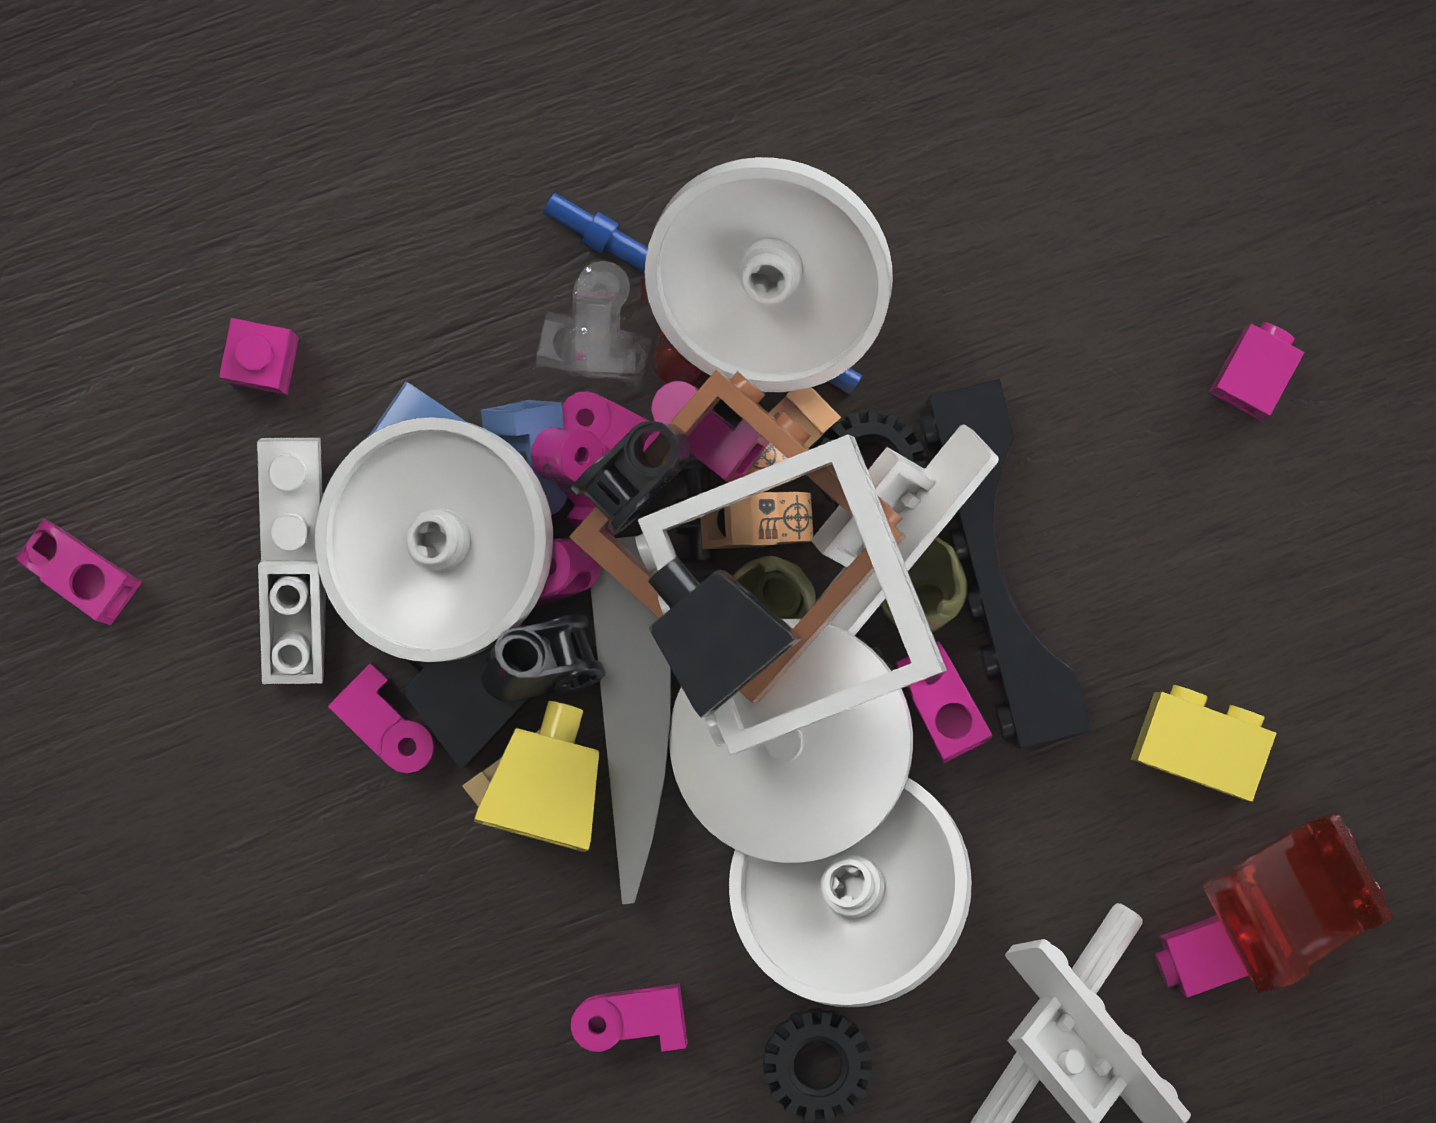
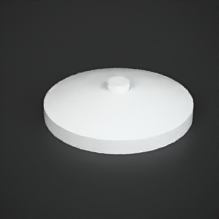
(769, 273)
(433, 539)
(809, 787)
(864, 918)

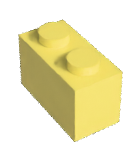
(1203, 743)

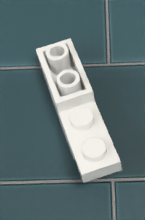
(288, 575)

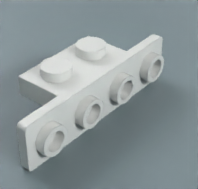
(924, 501)
(1081, 1048)

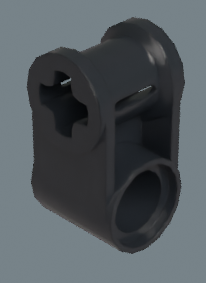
(623, 479)
(551, 653)

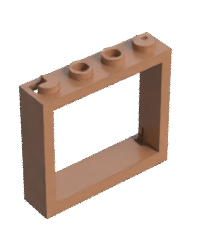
(789, 439)

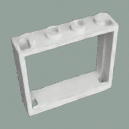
(884, 554)

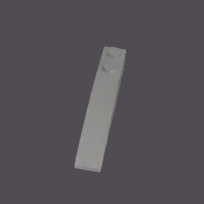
(635, 719)

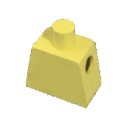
(545, 783)

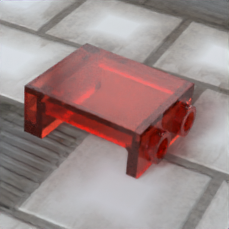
(1297, 901)

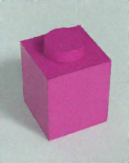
(259, 356)
(1257, 370)
(1199, 957)

